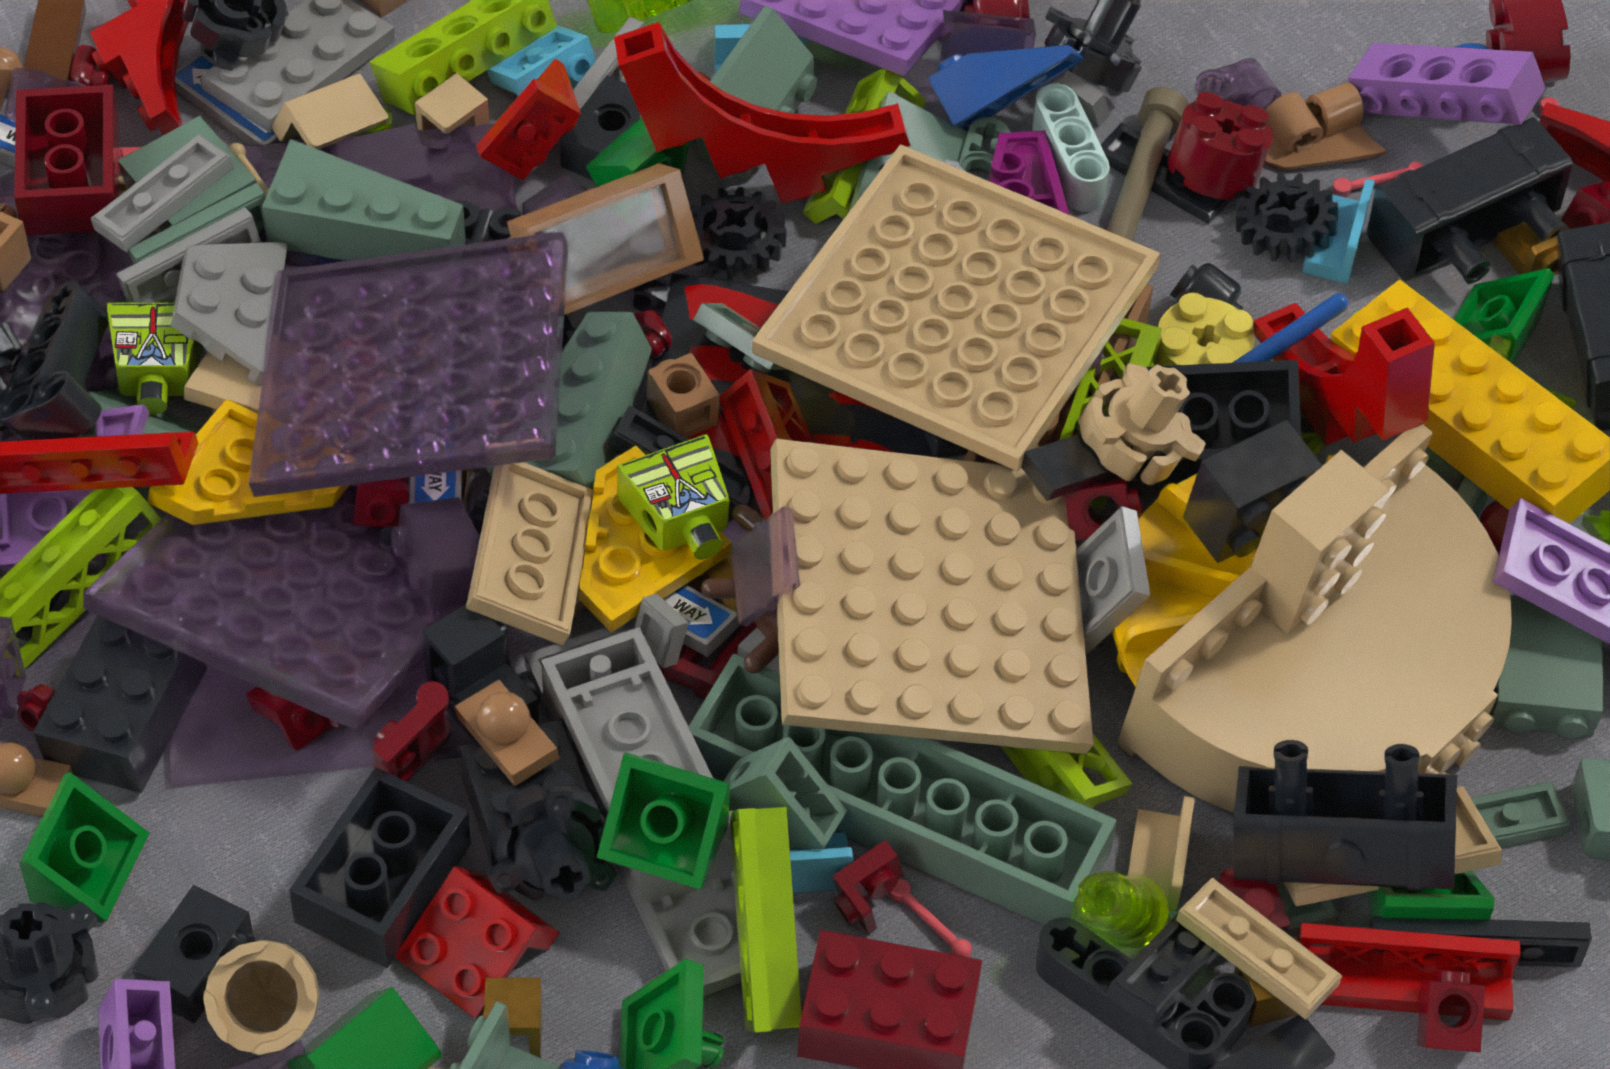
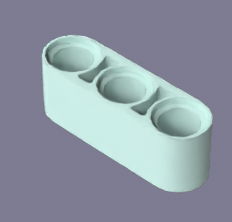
(1074, 146)

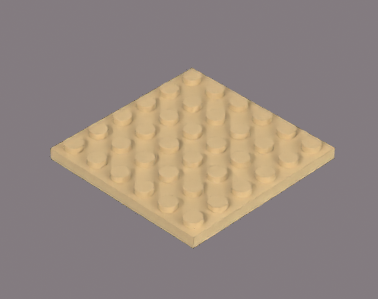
(957, 306)
(929, 601)

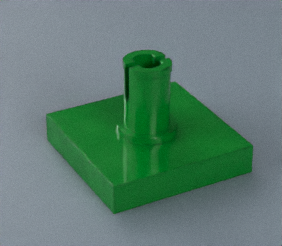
(665, 1023)

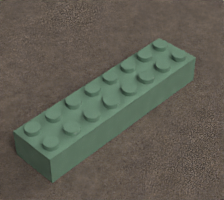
(924, 799)

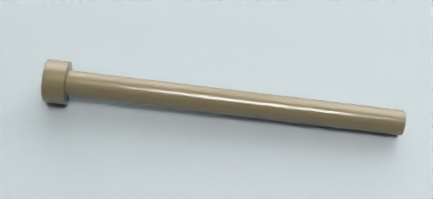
(1160, 119)

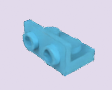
(531, 61)

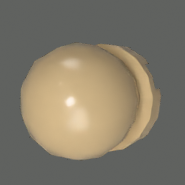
(261, 996)

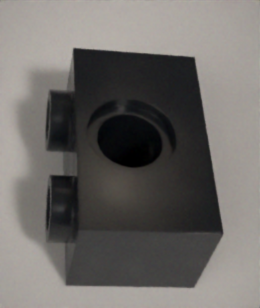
(601, 122)
(196, 926)

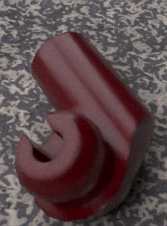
(84, 67)
(655, 332)

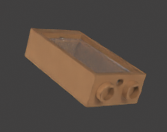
(619, 233)

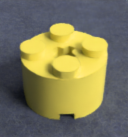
(1204, 332)

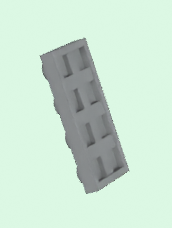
(315, 49)

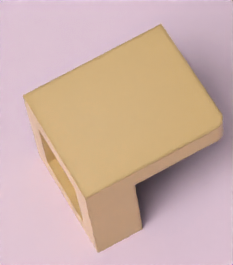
(452, 105)

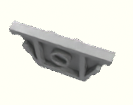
(229, 300)

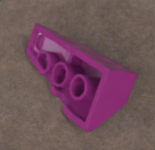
(1028, 168)

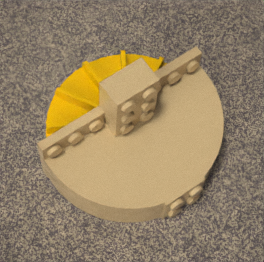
(1343, 630)

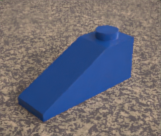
(991, 81)

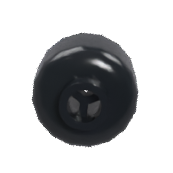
(1210, 283)

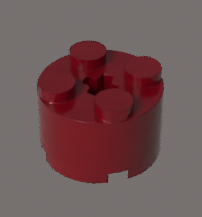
(1533, 28)
(1220, 146)

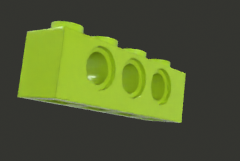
(459, 43)

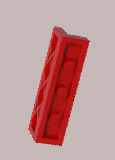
(757, 422)
(96, 462)
(1394, 976)

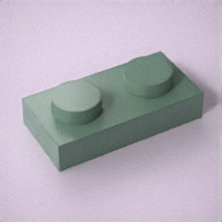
(732, 329)

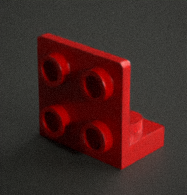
(532, 123)
(471, 937)

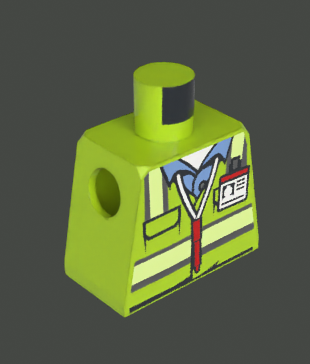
(150, 353)
(677, 496)

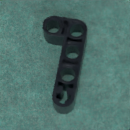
(46, 387)
(1075, 957)

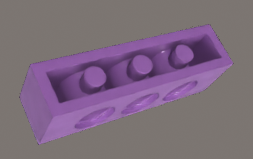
(1448, 83)
(136, 1026)

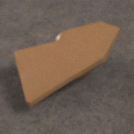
(1319, 129)

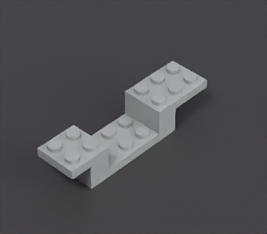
(617, 704)

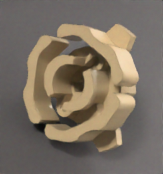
(1144, 417)

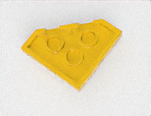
(220, 473)
(622, 559)

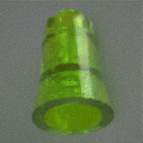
(1138, 908)

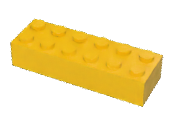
(1495, 418)

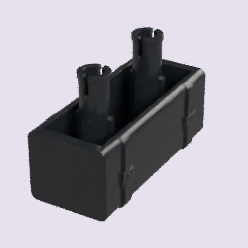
(1468, 199)
(1585, 298)
(1345, 823)

